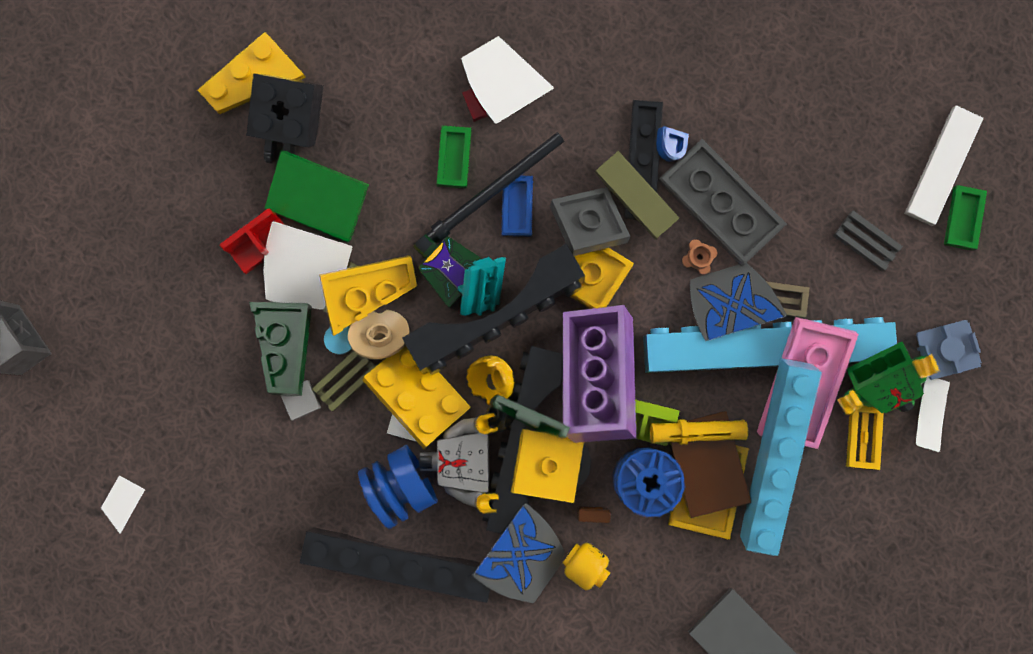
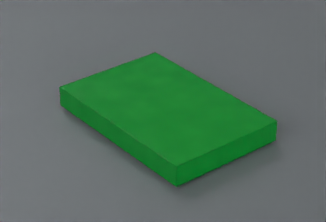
(316, 196)

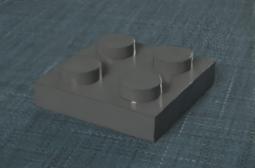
(589, 221)

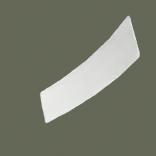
(932, 414)

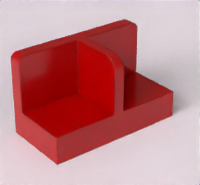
(249, 243)

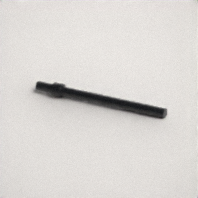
(441, 229)

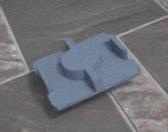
(952, 347)

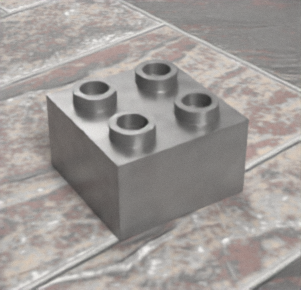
(19, 341)

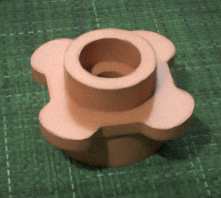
(708, 254)

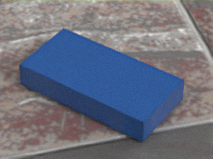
(517, 207)

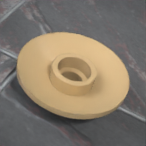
(364, 334)

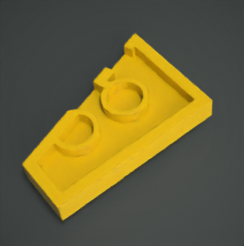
(234, 81)
(364, 288)

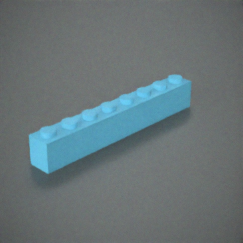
(749, 346)

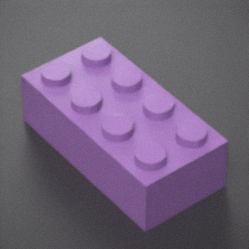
(599, 374)

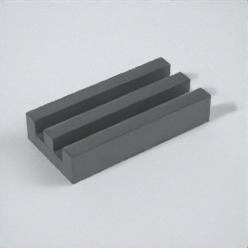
(874, 231)

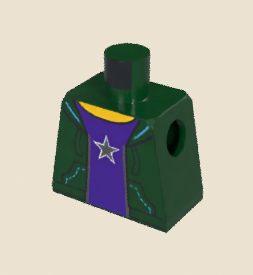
(444, 266)

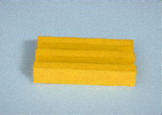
(876, 440)

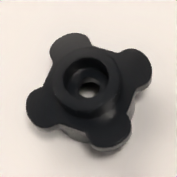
(501, 420)

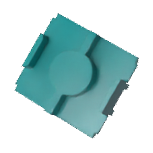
(482, 286)

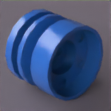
(645, 462)
(392, 489)

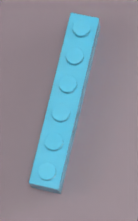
(779, 456)

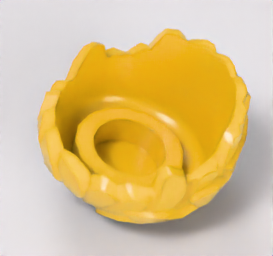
(500, 373)

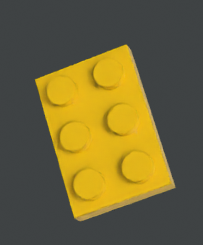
(419, 401)

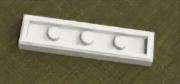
(944, 165)

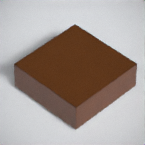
(593, 514)

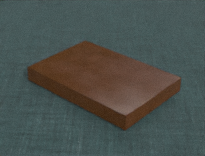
(711, 473)

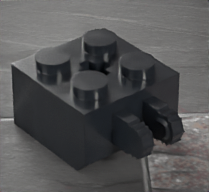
(266, 113)

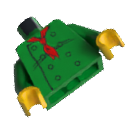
(888, 380)

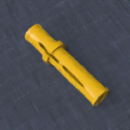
(698, 431)

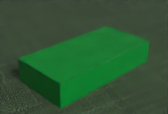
(454, 156)
(965, 217)

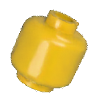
(586, 566)

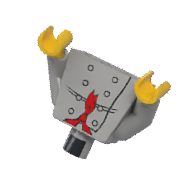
(464, 462)

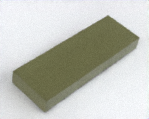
(636, 195)

